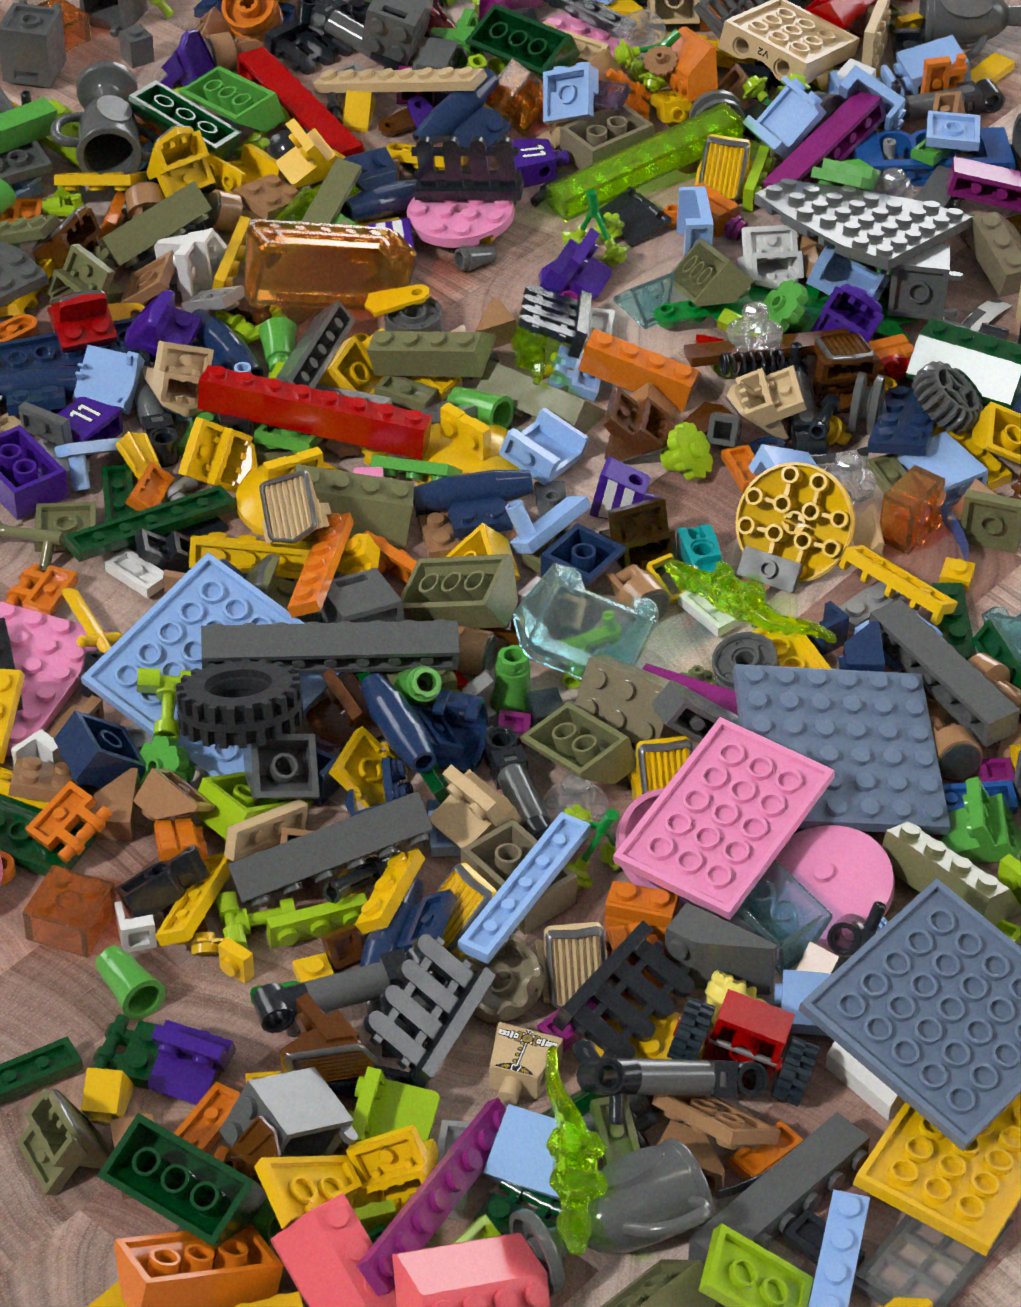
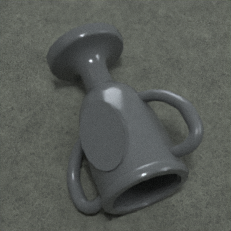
(967, 21)
(107, 127)
(647, 1201)

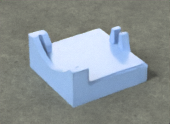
(109, 377)

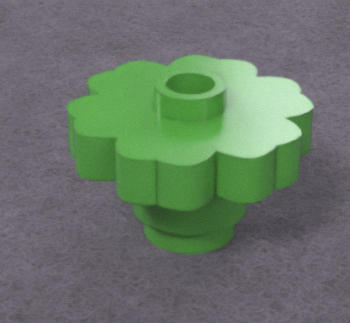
(788, 305)
(167, 754)

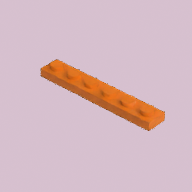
(321, 565)

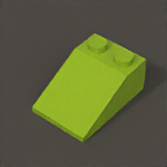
(233, 802)

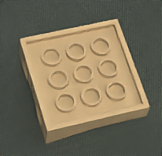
(787, 39)

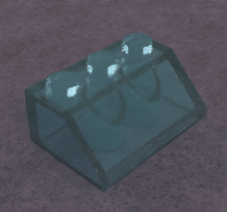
(784, 915)

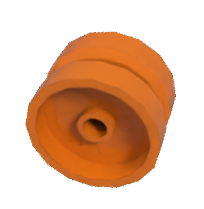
(252, 17)

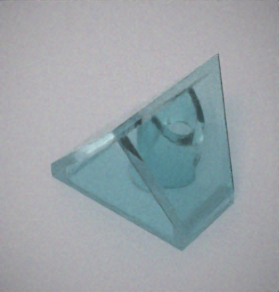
(645, 298)

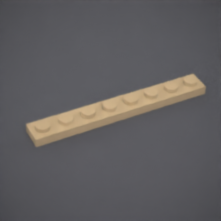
(400, 80)

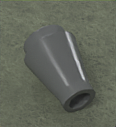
(472, 257)

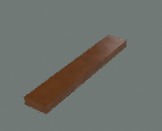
(708, 353)

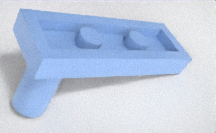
(77, 454)
(535, 535)

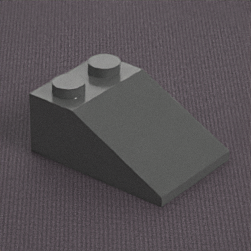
(713, 944)

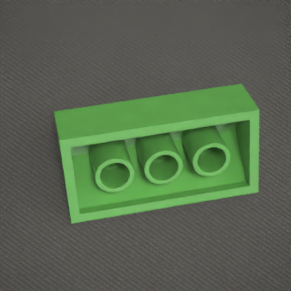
(236, 99)

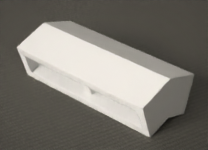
(863, 1082)

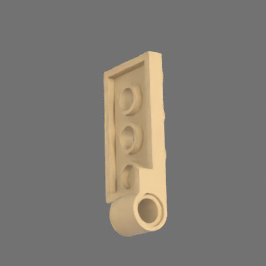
(876, 33)

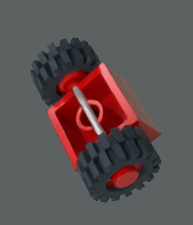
(747, 1032)

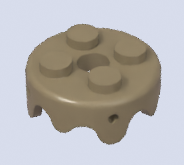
(527, 982)

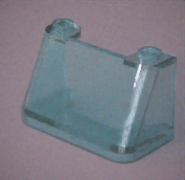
(567, 624)

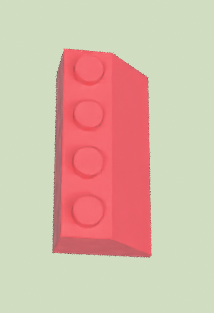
(323, 1257)
(472, 1274)

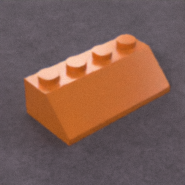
(695, 66)
(634, 366)
(188, 1272)

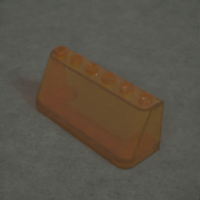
(322, 263)

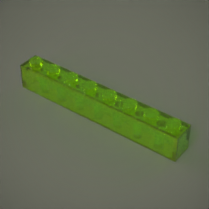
(642, 161)

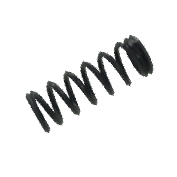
(724, 361)

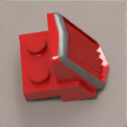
(82, 320)

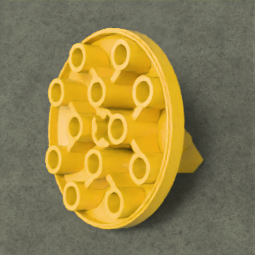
(465, 443)
(248, 495)
(797, 516)

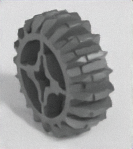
(947, 397)

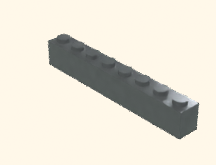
(339, 646)

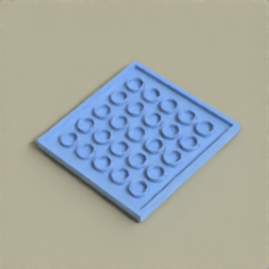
(171, 641)

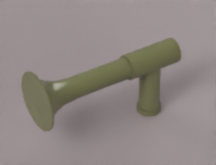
(47, 537)

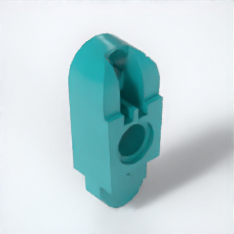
(698, 547)

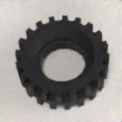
(239, 703)

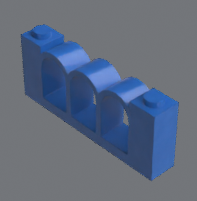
(993, 150)

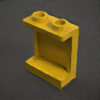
(251, 167)

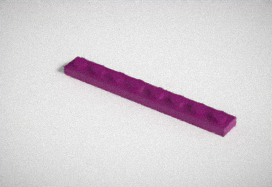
(434, 1197)

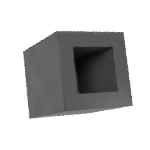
(136, 46)
(724, 429)

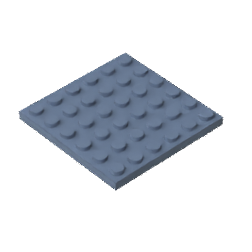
(861, 726)
(932, 1012)

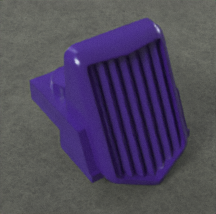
(188, 61)
(576, 269)
(850, 309)
(162, 323)
(188, 1061)

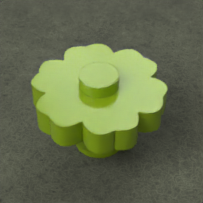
(687, 452)

